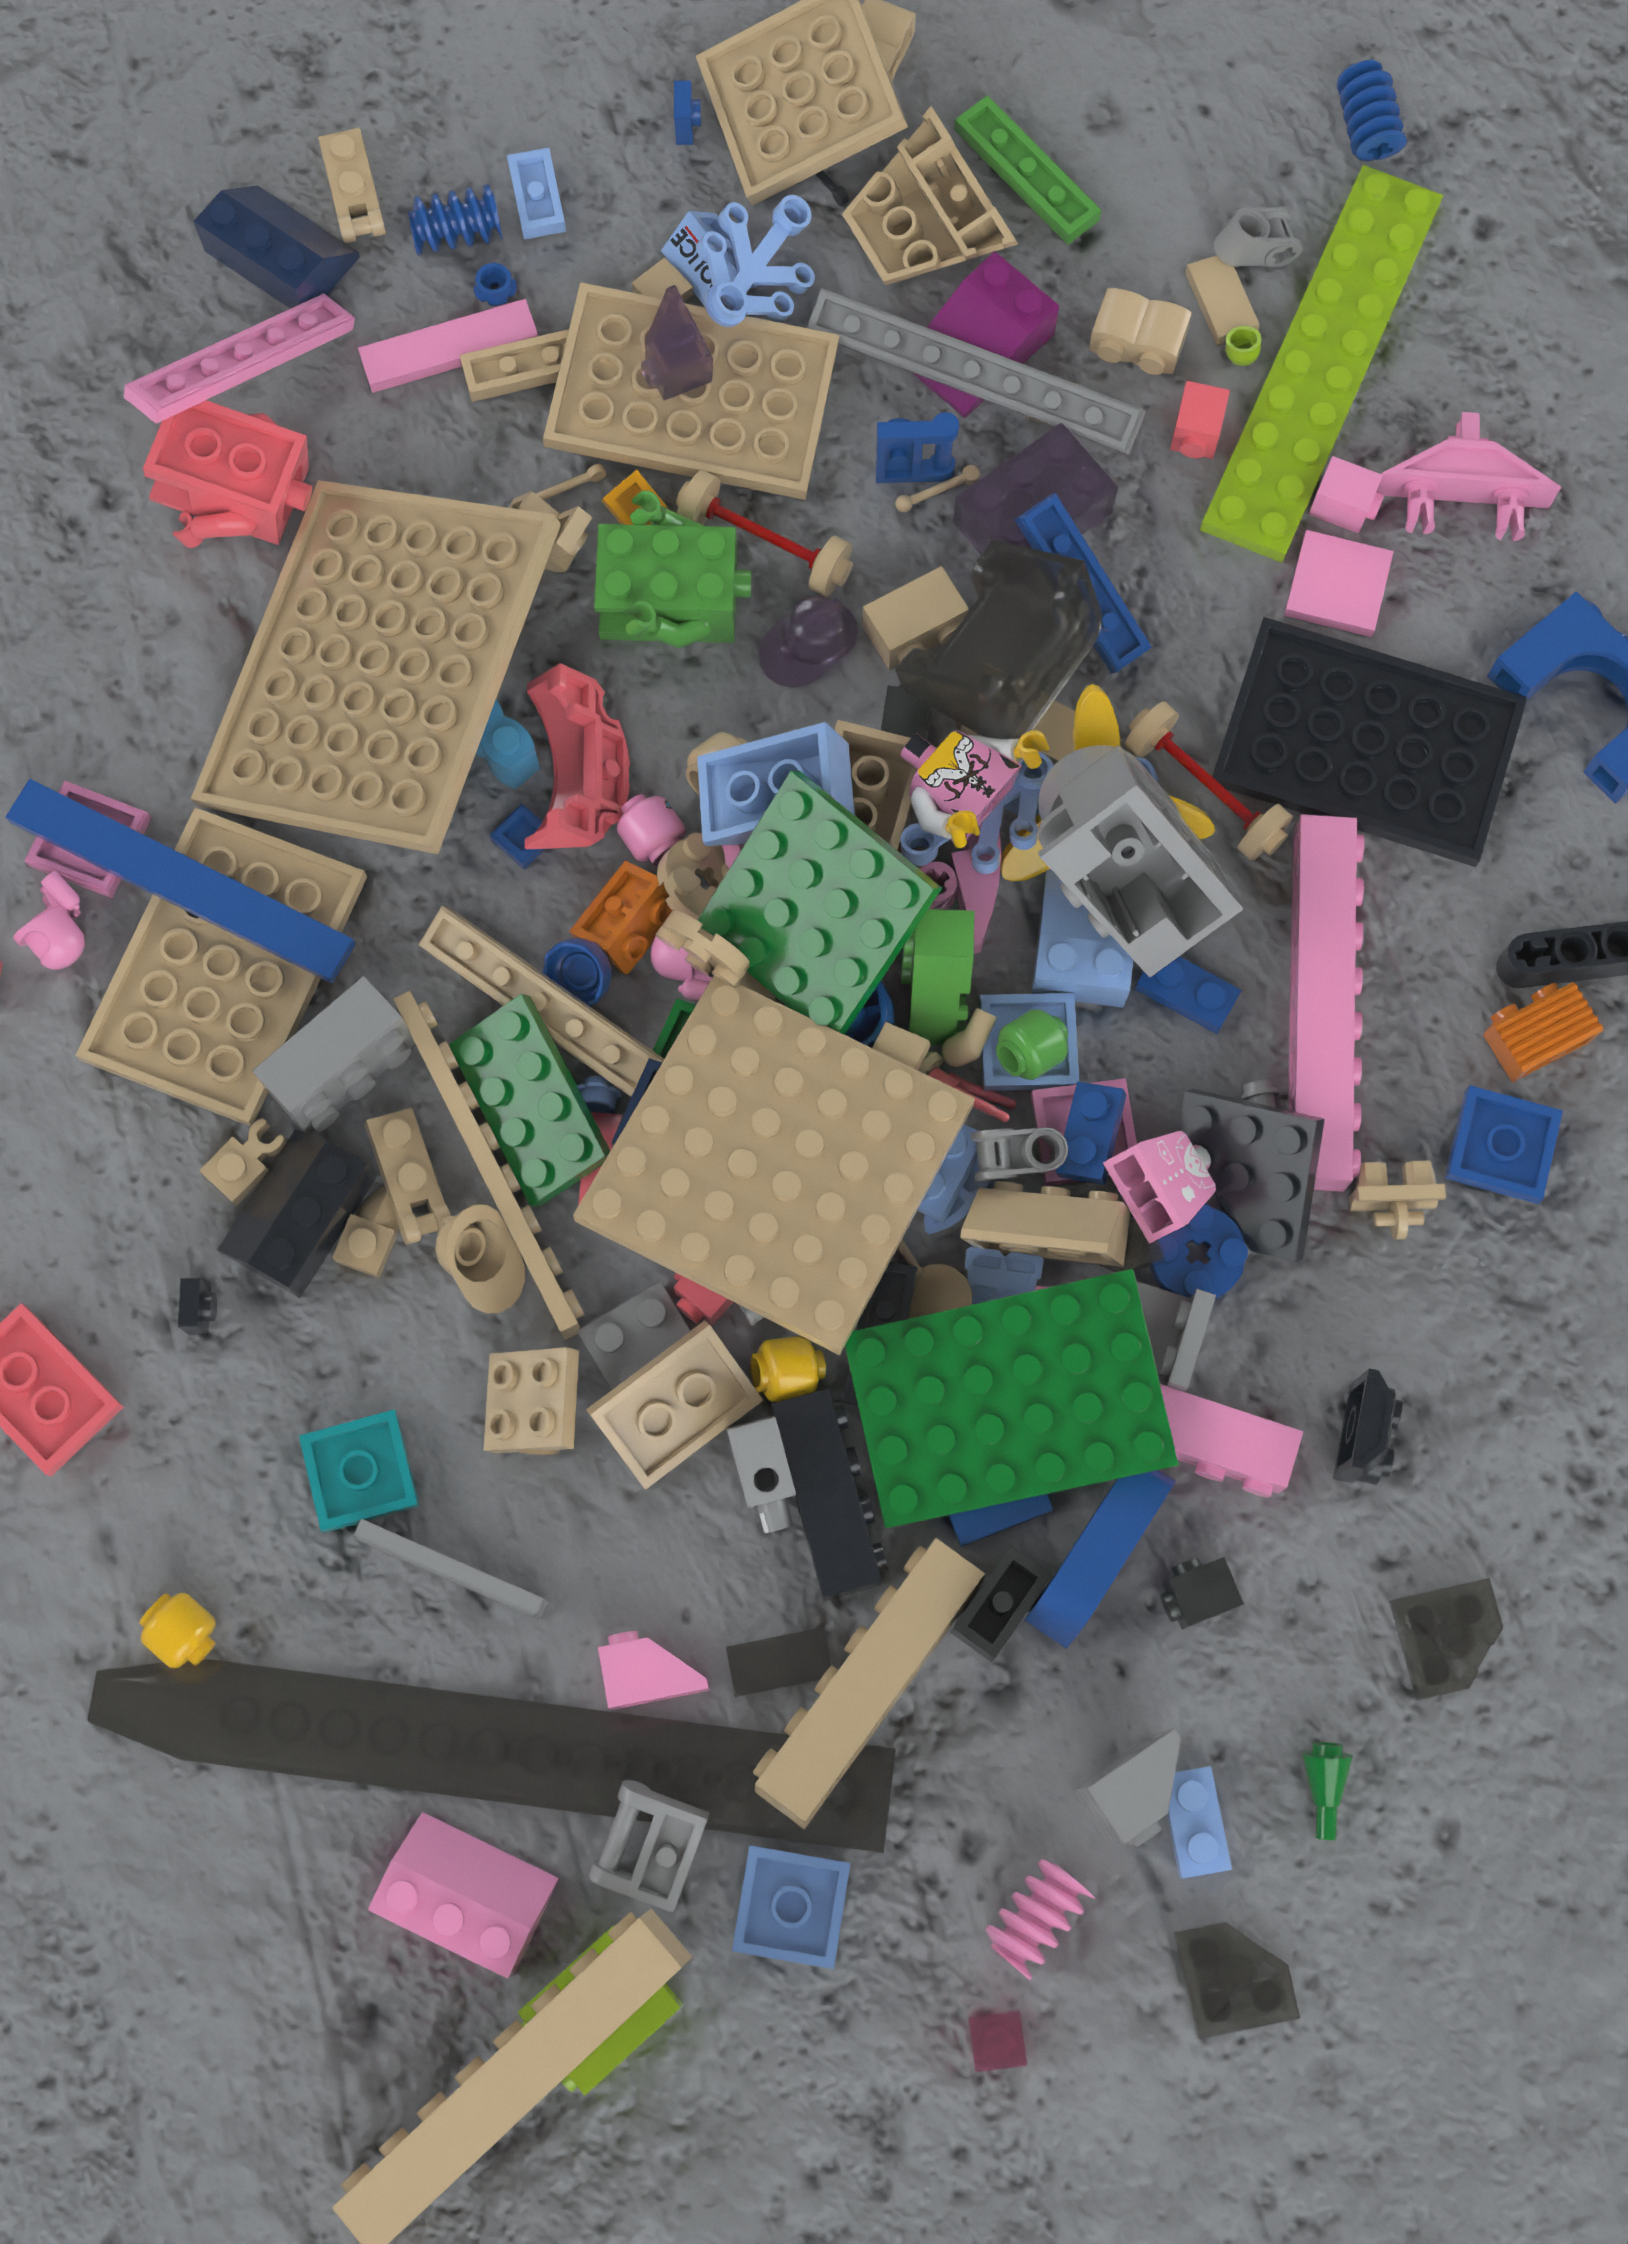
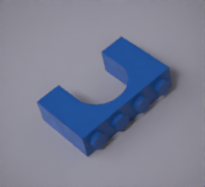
(1566, 641)

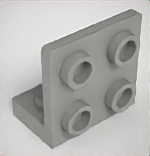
(1175, 1331)

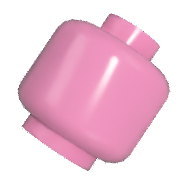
(649, 827)

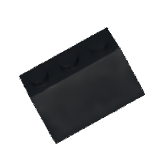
(298, 1211)

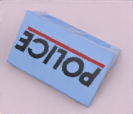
(683, 255)

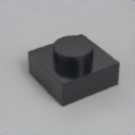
(196, 1306)

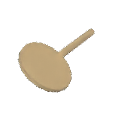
(936, 1287)

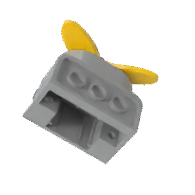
(1124, 846)

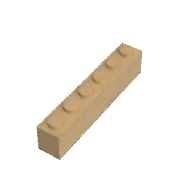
(868, 1682)

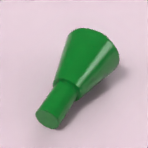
(1327, 1775)

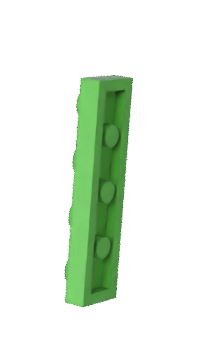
(1027, 170)

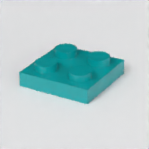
(359, 1471)

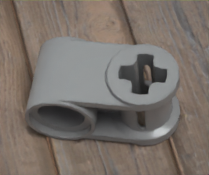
(1258, 238)
(1009, 1153)

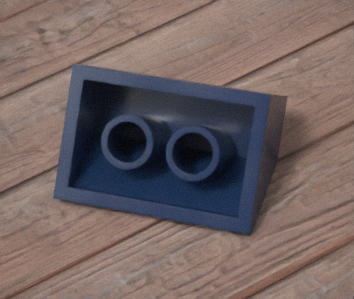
(273, 245)

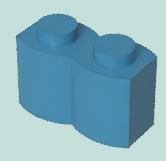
(508, 749)

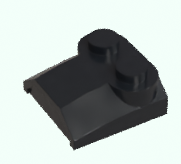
(1366, 1430)

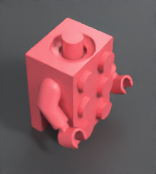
(229, 472)

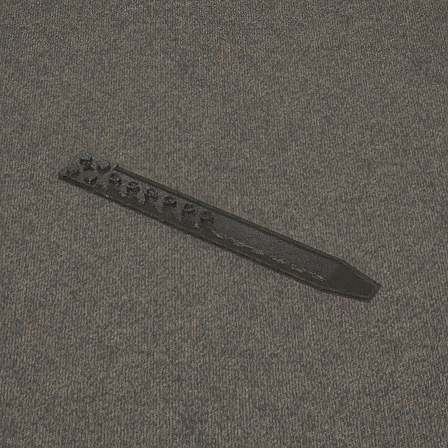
(471, 1746)

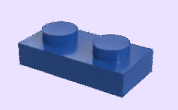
(1191, 993)
(1091, 1132)

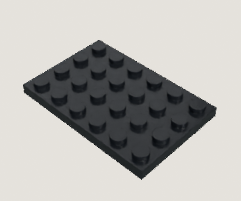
(1370, 741)

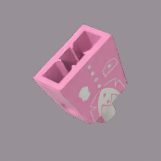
(1162, 1182)

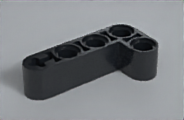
(1586, 942)

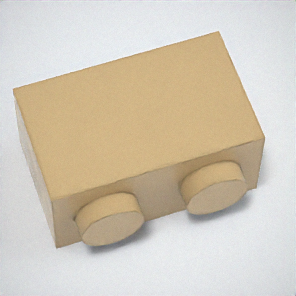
(914, 616)

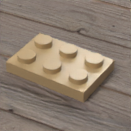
(674, 1404)

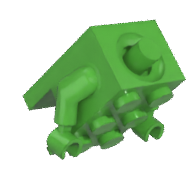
(667, 578)

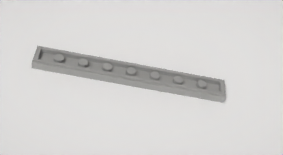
(977, 371)

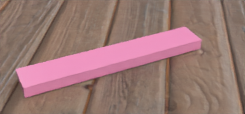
(238, 358)

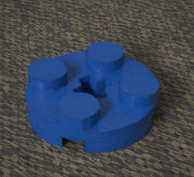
(1225, 1251)

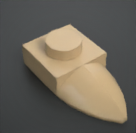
(369, 1235)

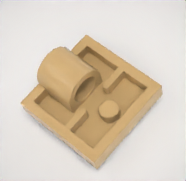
(531, 1401)

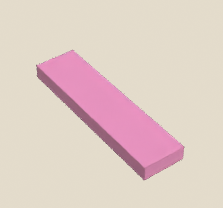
(440, 346)

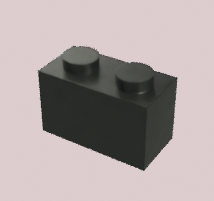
(1001, 1603)

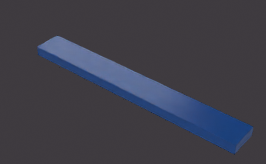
(181, 881)

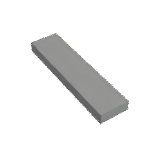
(451, 1569)

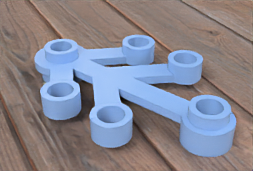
(752, 266)
(1026, 788)

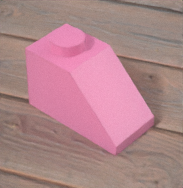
(644, 1672)

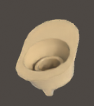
(481, 1258)

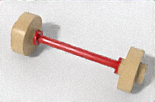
(829, 565)
(1152, 730)

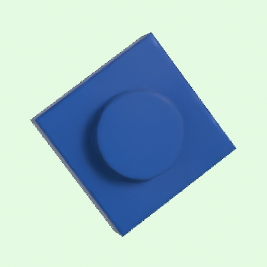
(686, 112)

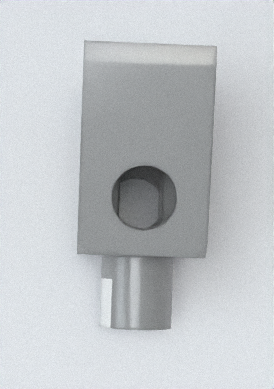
(757, 1447)

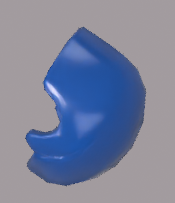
(580, 969)

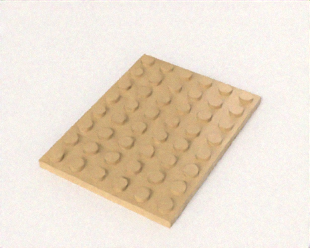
(377, 664)

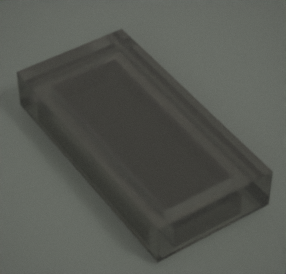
(778, 1662)

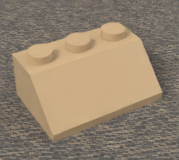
(1049, 1224)

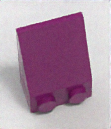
(995, 312)

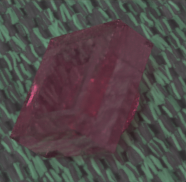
(997, 2040)

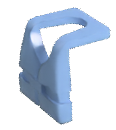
(998, 1276)

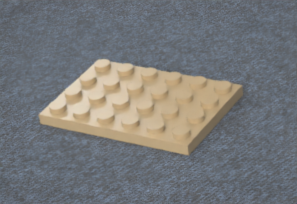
(746, 427)
(202, 1005)

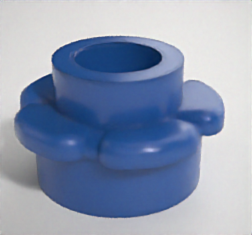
(492, 275)

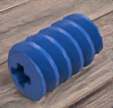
(1370, 111)
(454, 219)

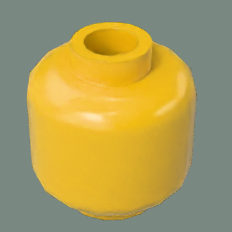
(787, 1368)
(178, 1630)

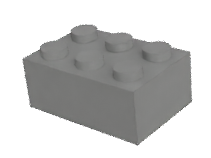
(336, 1057)

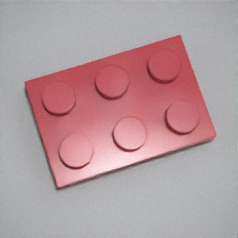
(47, 1394)

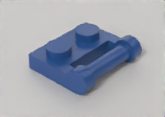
(901, 445)

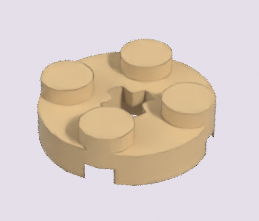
(678, 873)
(704, 950)

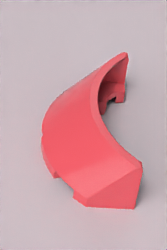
(587, 760)

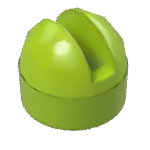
(1243, 345)

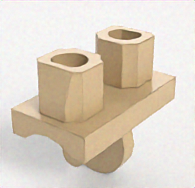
(1417, 1192)

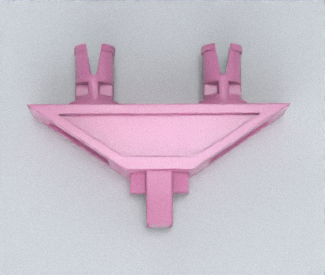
(1469, 471)

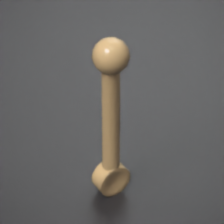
(594, 473)
(969, 476)

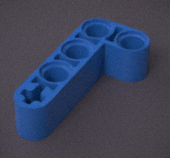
(1098, 1555)

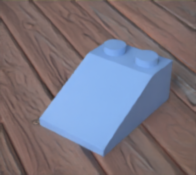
(745, 778)
(1075, 956)

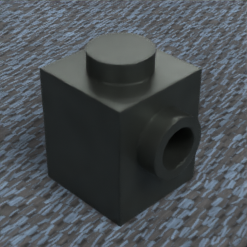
(1199, 1592)

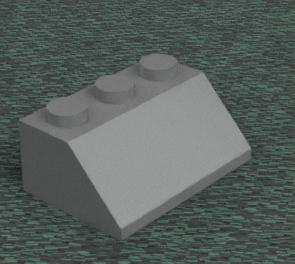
(1133, 1791)

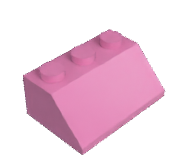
(464, 1895)

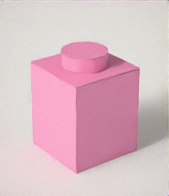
(1347, 495)

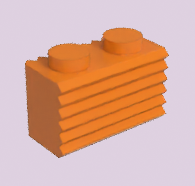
(1541, 1031)

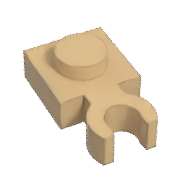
(238, 1167)

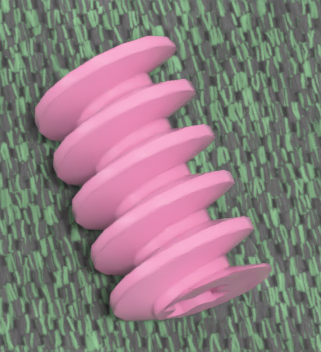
(1037, 1916)

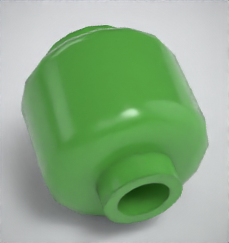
(1032, 1044)

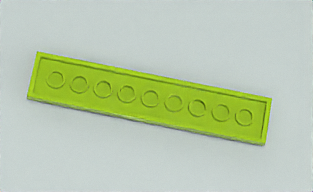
(1321, 364)

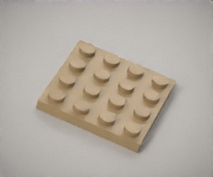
(800, 93)

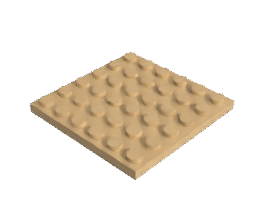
(775, 1162)

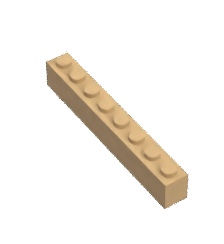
(512, 2081)

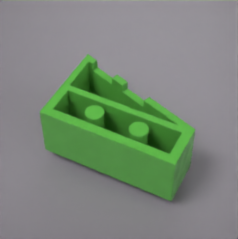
(939, 971)

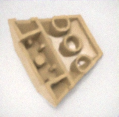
(925, 209)

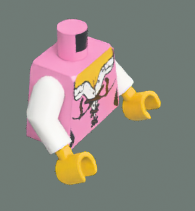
(966, 779)

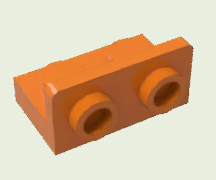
(625, 916)

